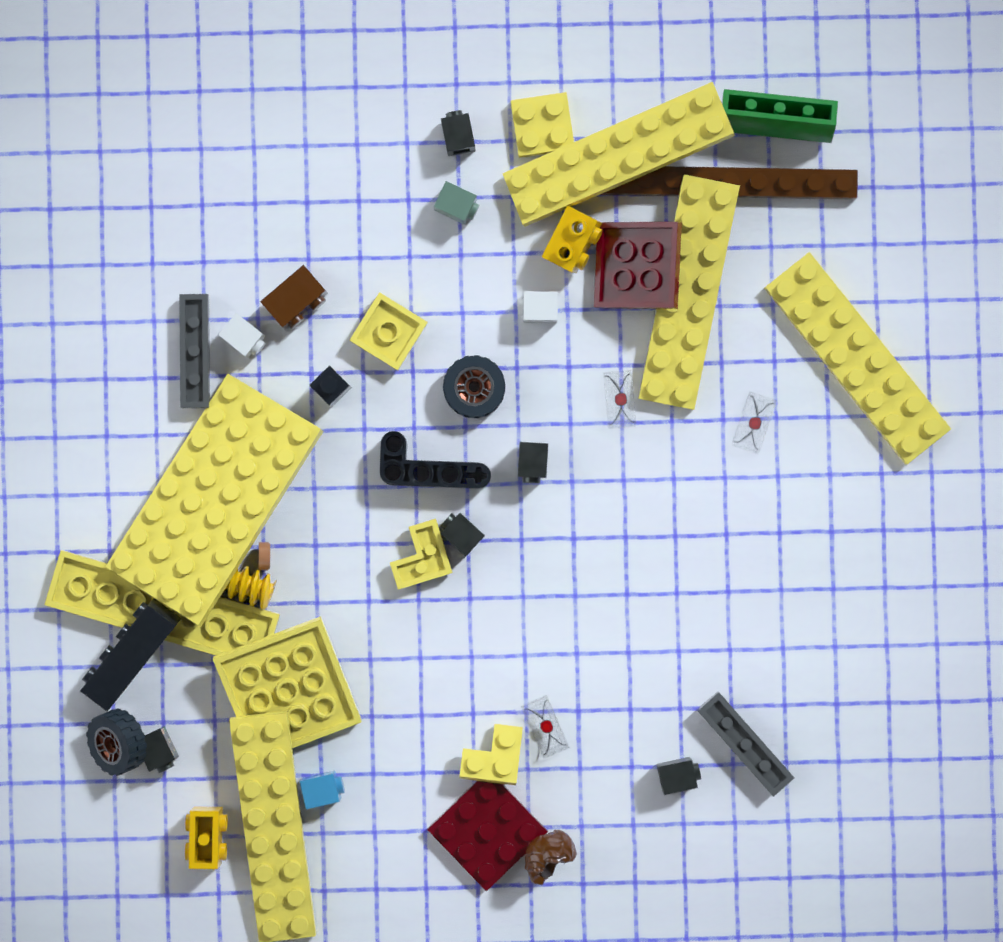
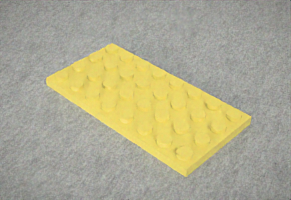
(214, 499)

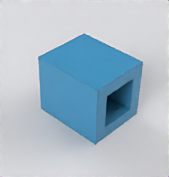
(322, 789)

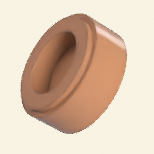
(264, 556)

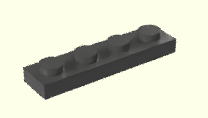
(194, 350)
(745, 743)

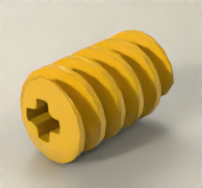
(252, 587)

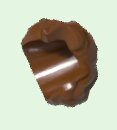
(546, 852)

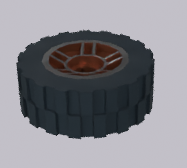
(457, 383)
(116, 742)

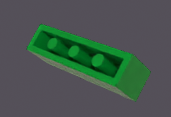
(780, 115)

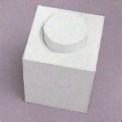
(538, 307)
(243, 336)

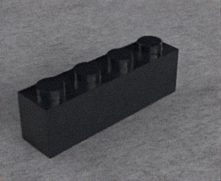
(130, 654)

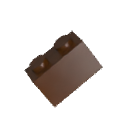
(294, 298)

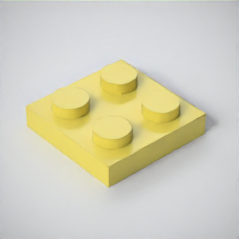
(541, 124)
(388, 331)

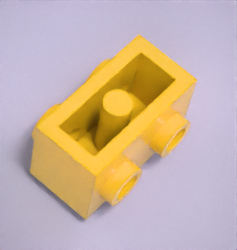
(569, 238)
(205, 837)

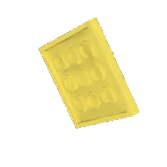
(291, 674)

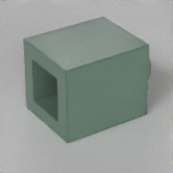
(456, 203)

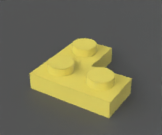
(429, 561)
(500, 763)

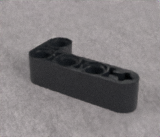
(435, 468)

